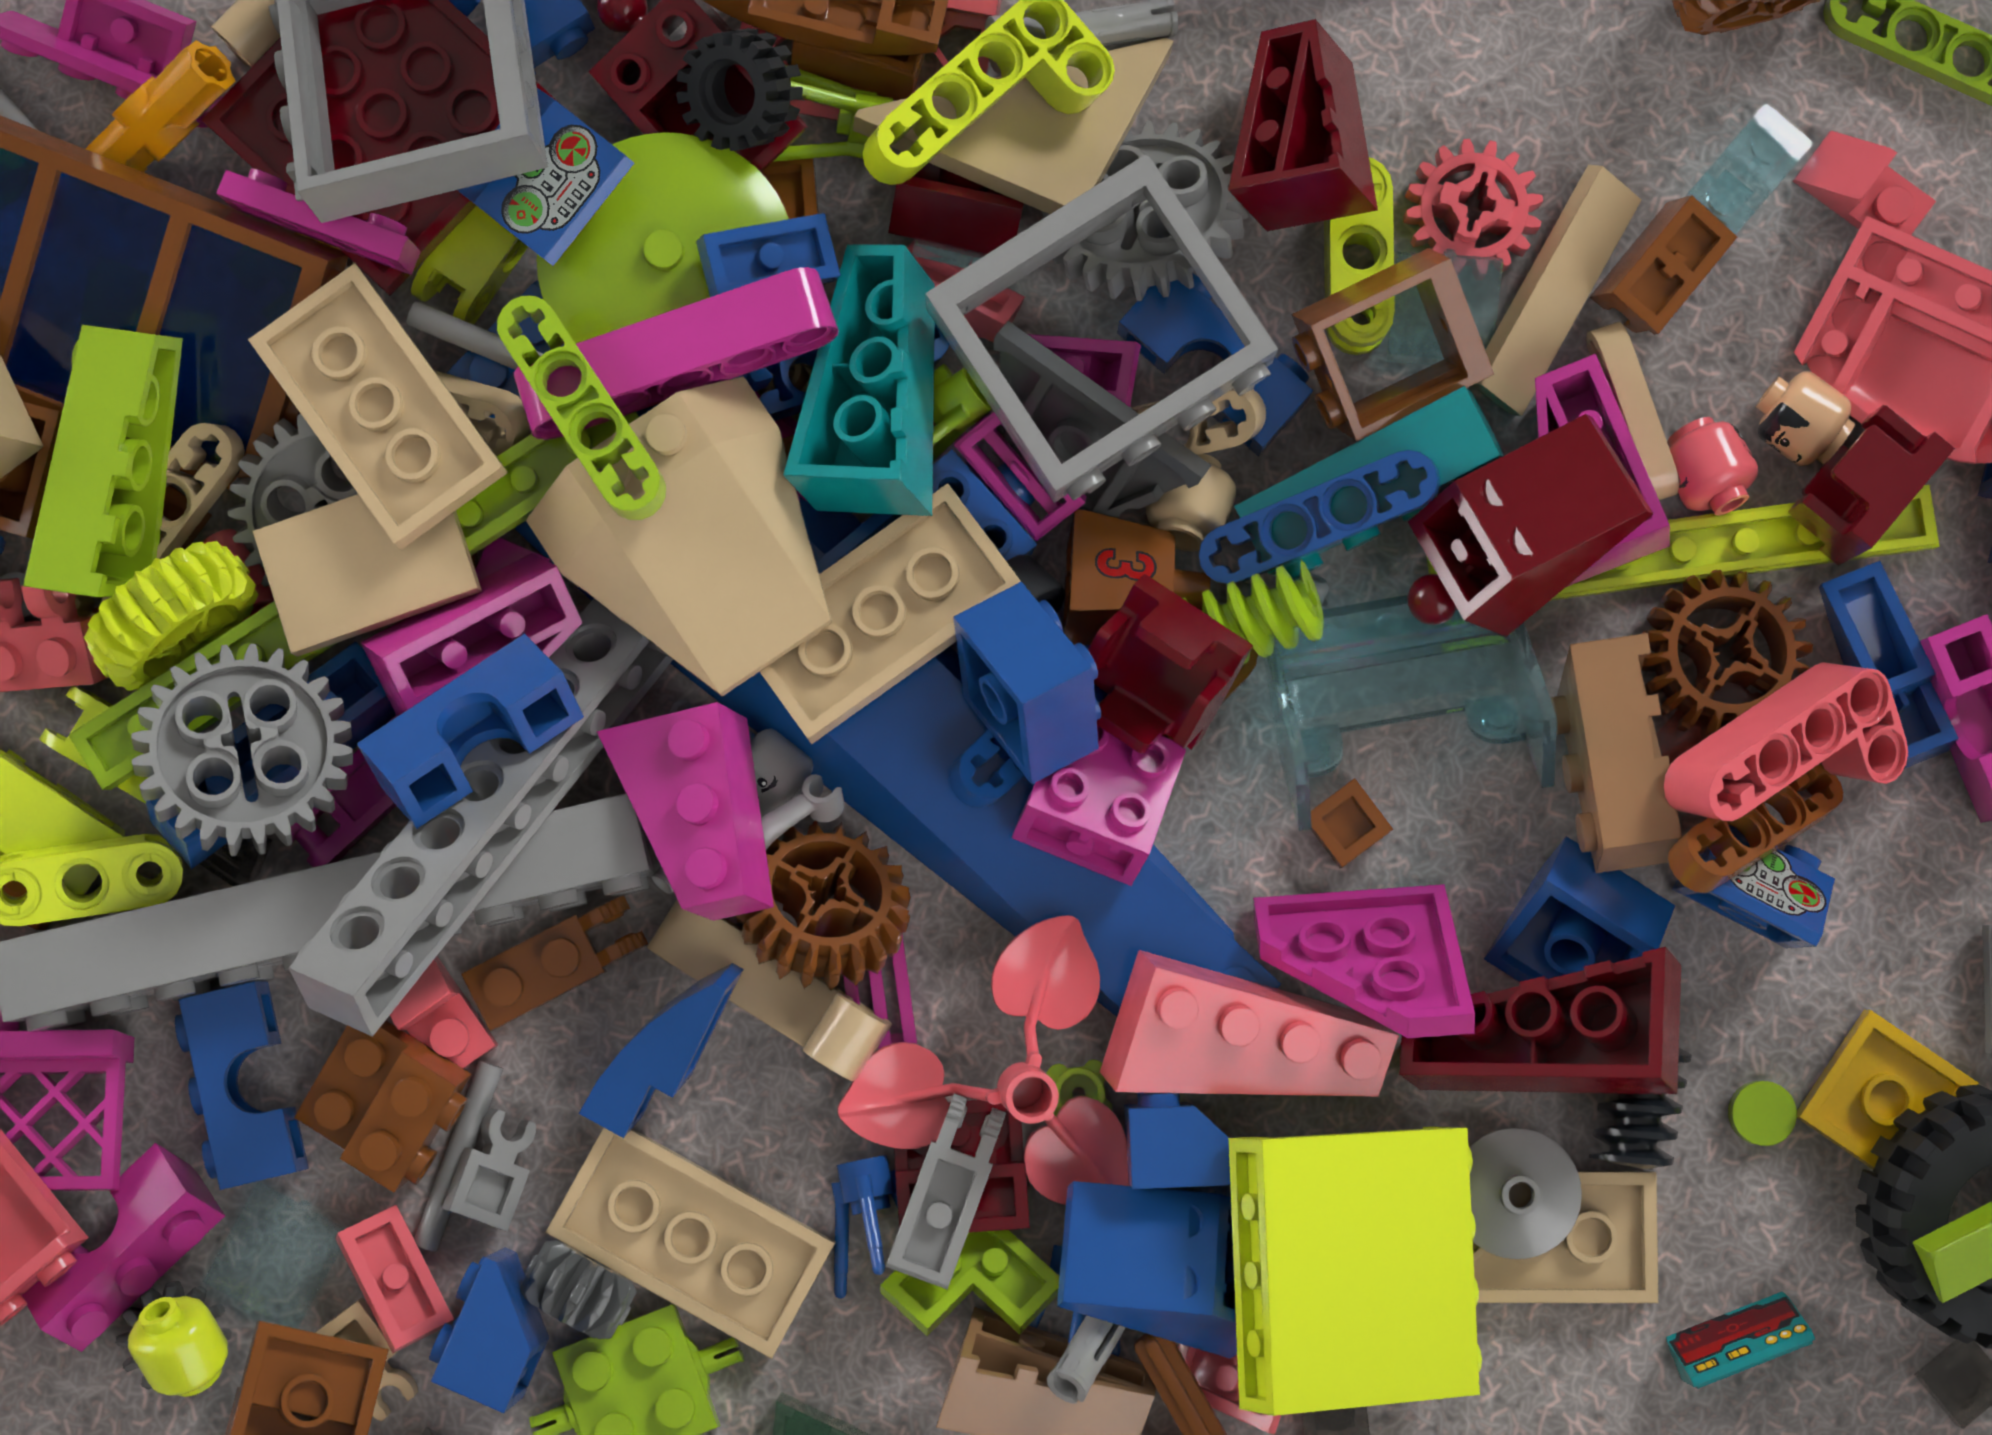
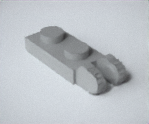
(944, 1200)

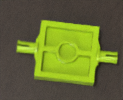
(638, 1381)

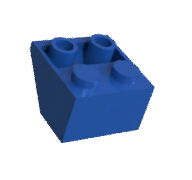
(495, 1339)

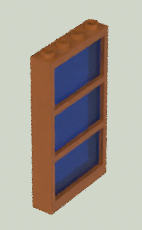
(148, 257)

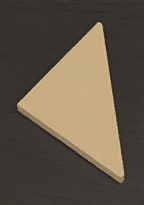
(1030, 147)

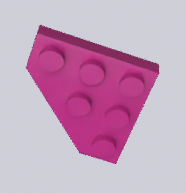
(1374, 951)

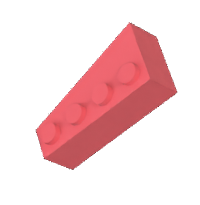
(1229, 1035)

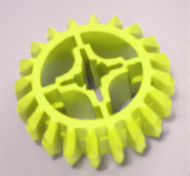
(169, 613)

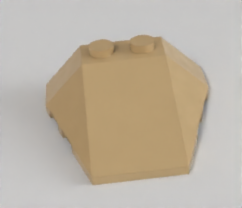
(726, 559)

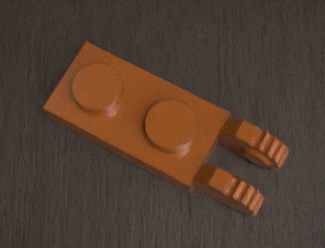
(547, 965)

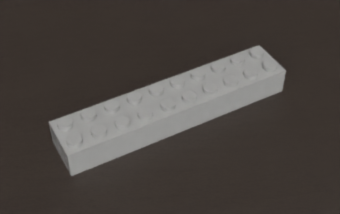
(256, 925)

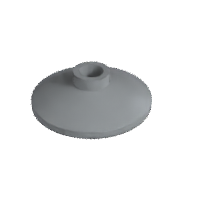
(1555, 1187)

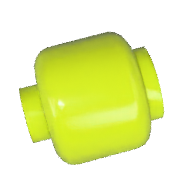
(178, 1346)

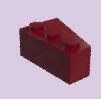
(1302, 133)

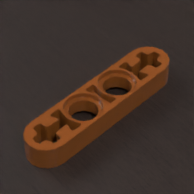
(1758, 827)

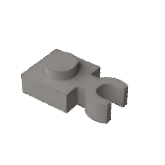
(488, 1181)

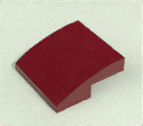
(1005, 1193)

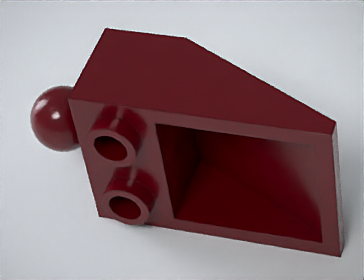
(653, 98)
(1523, 528)

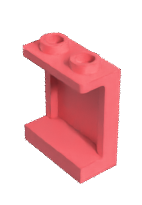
(34, 1232)

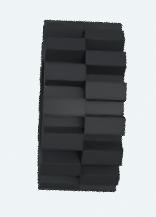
(707, 90)

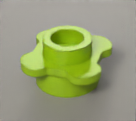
(1086, 1077)

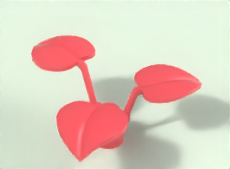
(1048, 979)

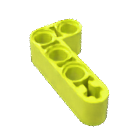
(974, 92)

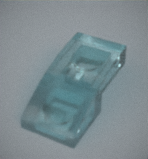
(1751, 168)

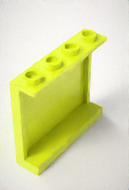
(1353, 1269)

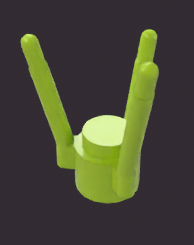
(839, 96)
(956, 406)

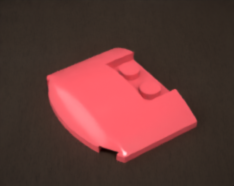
(1909, 334)

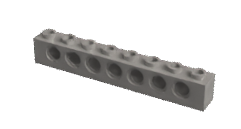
(441, 871)

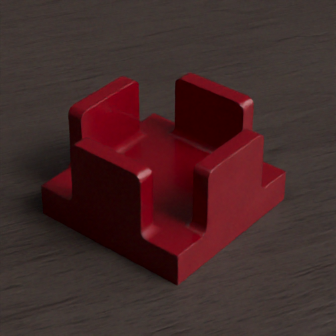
(1869, 485)
(1163, 668)

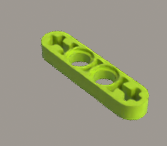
(1934, 60)
(581, 407)

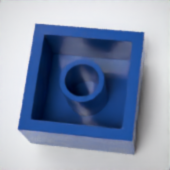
(1028, 681)

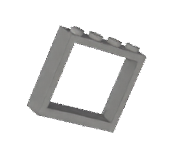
(415, 174)
(1049, 239)

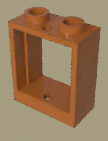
(1453, 326)

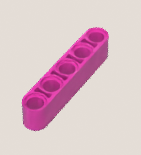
(695, 346)

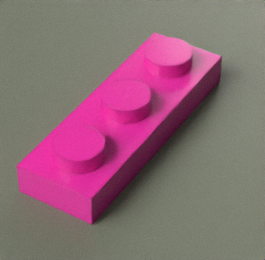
(266, 199)

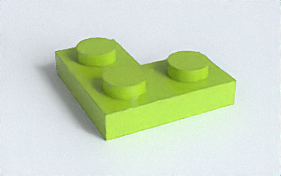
(995, 1269)

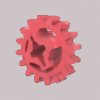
(1448, 203)

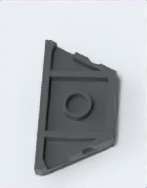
(1079, 412)

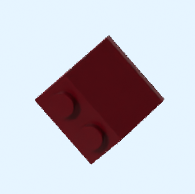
(953, 211)

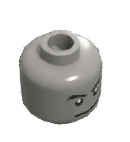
(778, 769)

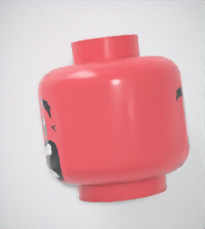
(1712, 466)

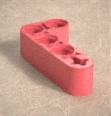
(1822, 716)

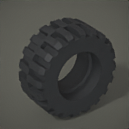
(1913, 1196)

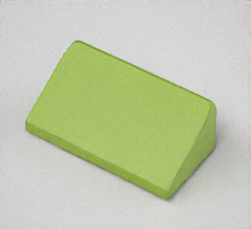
(1958, 1253)

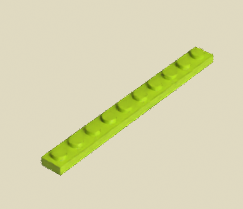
(502, 506)

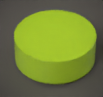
(1762, 1113)

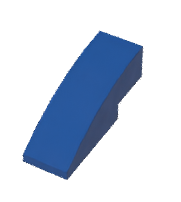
(1878, 635)
(660, 1053)

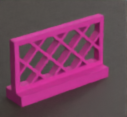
(75, 1055)

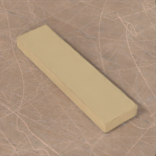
(1557, 287)

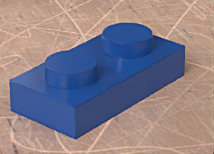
(763, 250)

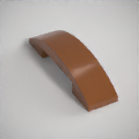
(847, 25)

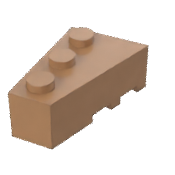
(1614, 755)
(1004, 1390)

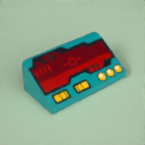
(1739, 1340)

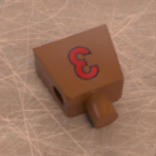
(1105, 562)

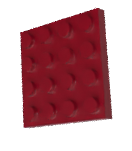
(393, 85)

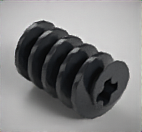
(1639, 1127)

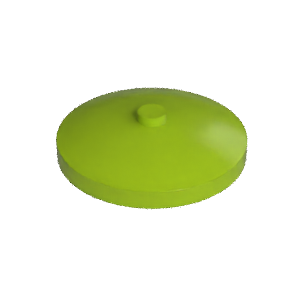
(641, 243)

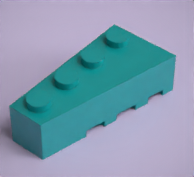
(871, 392)
(1446, 431)

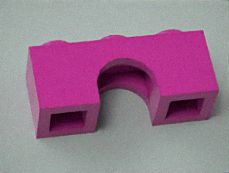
(1965, 689)
(159, 1219)

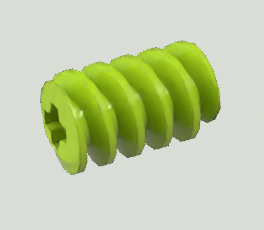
(1270, 611)

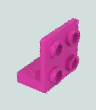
(1103, 807)

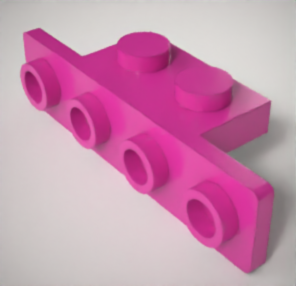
(104, 41)

